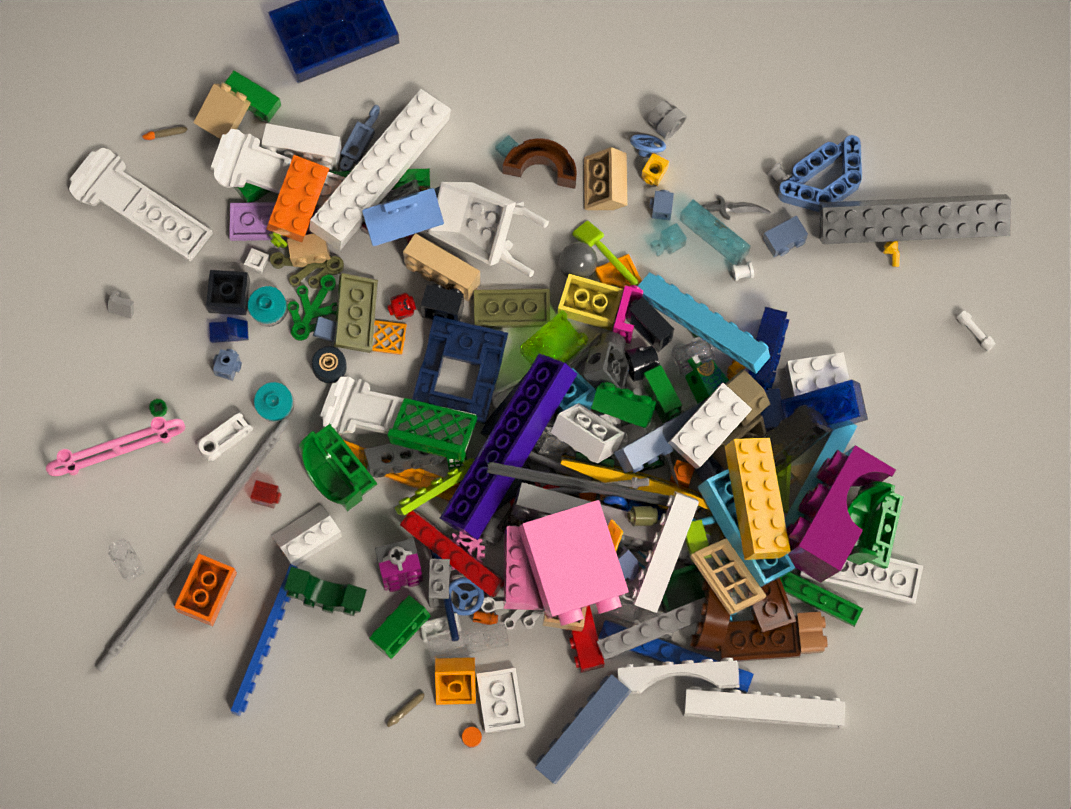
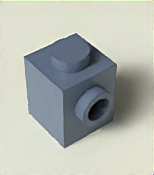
(662, 204)

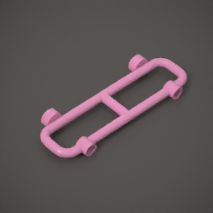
(158, 425)

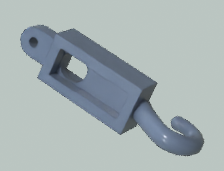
(360, 138)

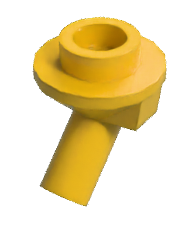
(892, 248)

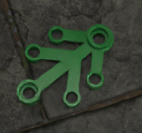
(311, 311)

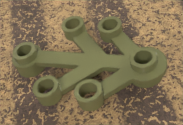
(326, 266)

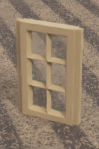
(728, 576)

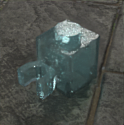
(670, 239)

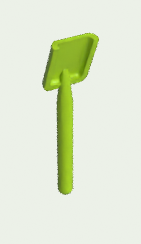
(591, 235)

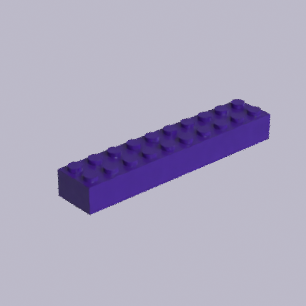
(508, 445)

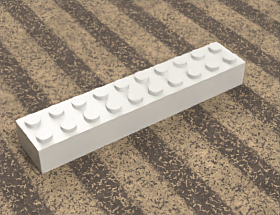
(380, 169)

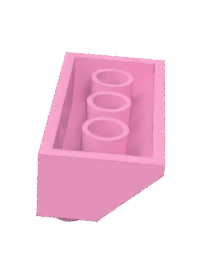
(519, 581)

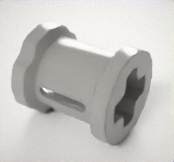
(779, 174)

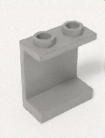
(439, 582)

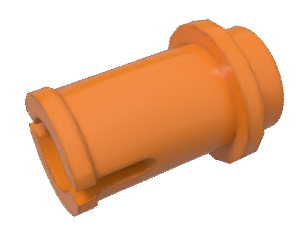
(485, 618)

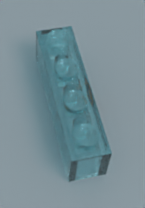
(714, 232)

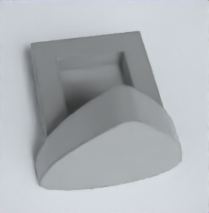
(120, 306)

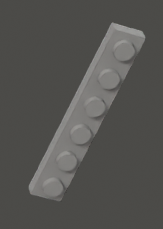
(650, 629)

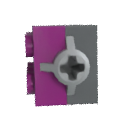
(399, 565)

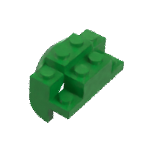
(335, 473)
(878, 525)

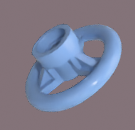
(646, 145)
(465, 603)

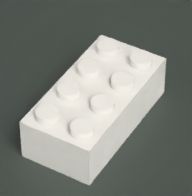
(309, 145)
(709, 426)

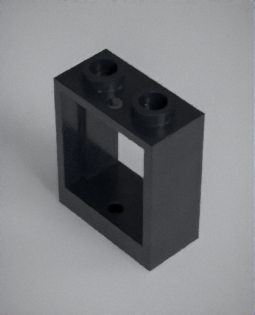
(650, 324)

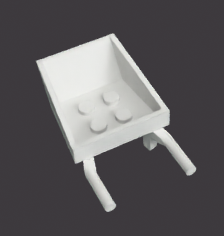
(479, 222)

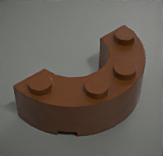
(542, 152)
(713, 625)

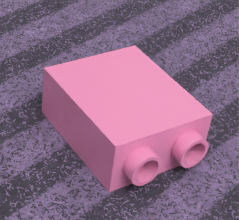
(574, 562)

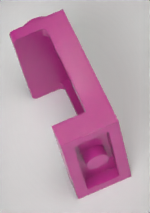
(629, 295)

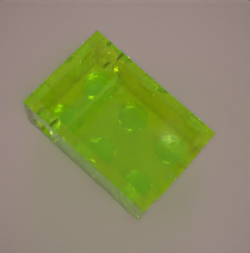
(555, 340)

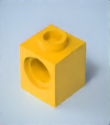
(658, 163)

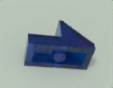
(229, 330)

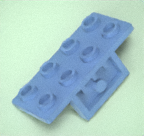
(403, 217)

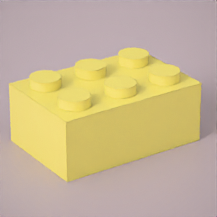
(590, 302)

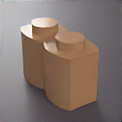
(811, 632)

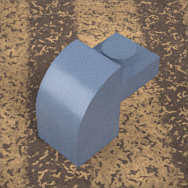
(628, 562)

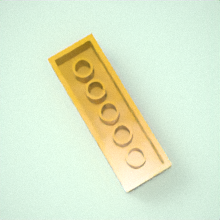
(757, 498)

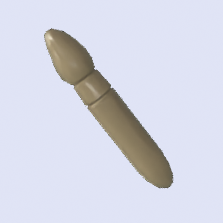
(405, 710)

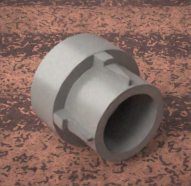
(666, 119)

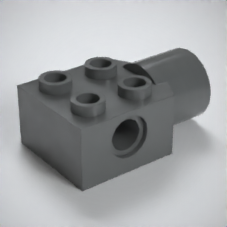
(607, 361)

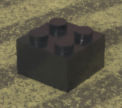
(228, 292)
(442, 303)

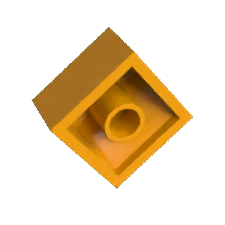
(455, 681)

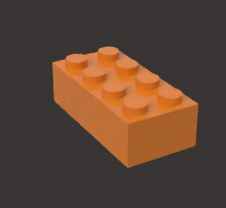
(297, 198)

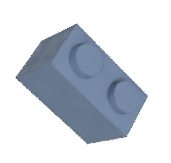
(785, 236)

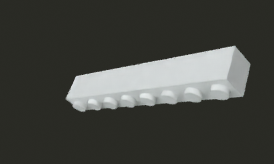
(764, 708)

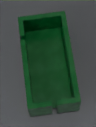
(683, 588)

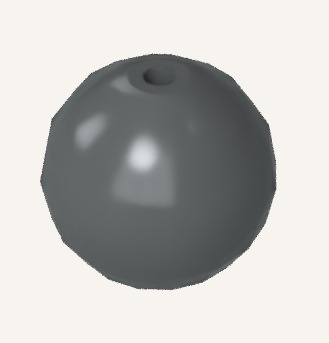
(578, 260)

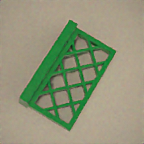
(425, 442)

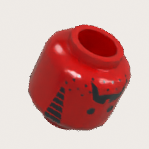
(402, 306)

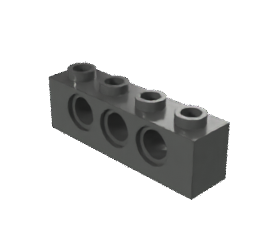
(377, 468)

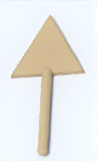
(801, 472)

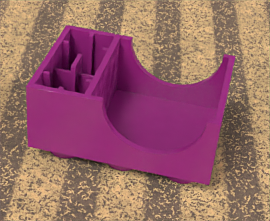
(826, 532)

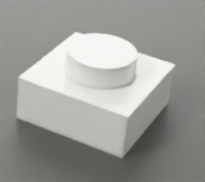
(256, 260)

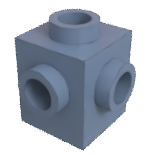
(226, 364)

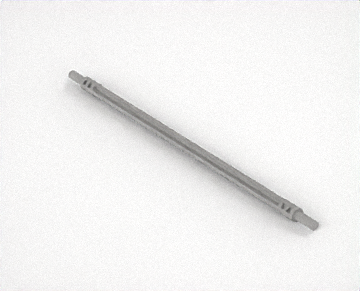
(192, 545)

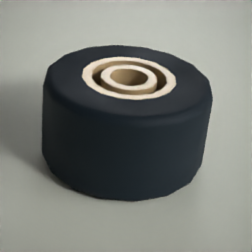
(329, 371)

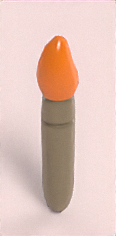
(164, 133)

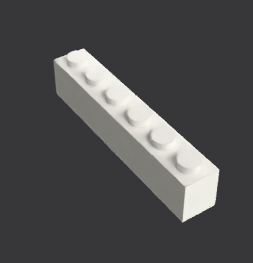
(665, 551)

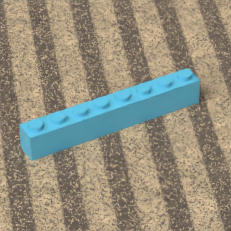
(704, 323)

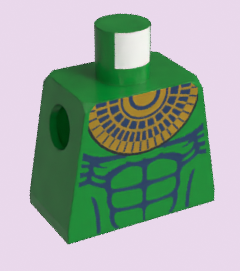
(704, 378)

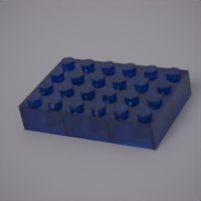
(331, 33)

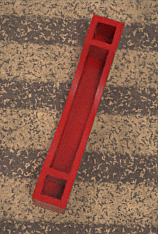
(447, 549)

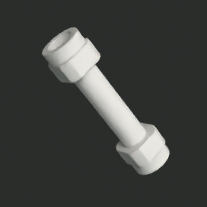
(965, 318)

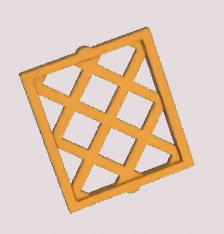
(389, 324)

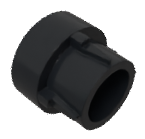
(641, 361)

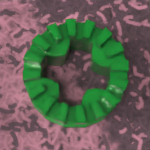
(157, 402)

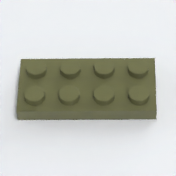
(511, 308)
(355, 313)

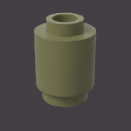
(642, 516)

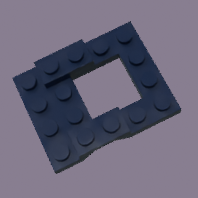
(465, 344)

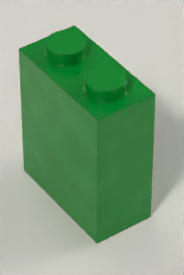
(661, 390)

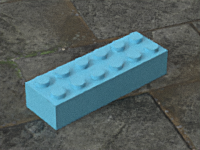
(720, 500)

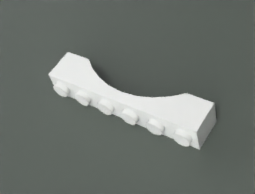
(721, 674)

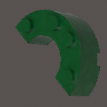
(324, 594)

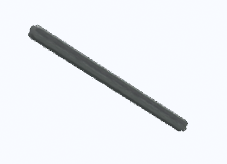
(578, 484)

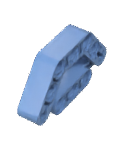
(796, 182)

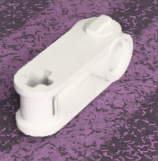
(224, 437)

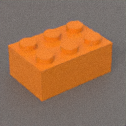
(205, 590)

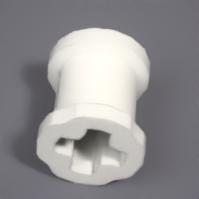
(742, 271)

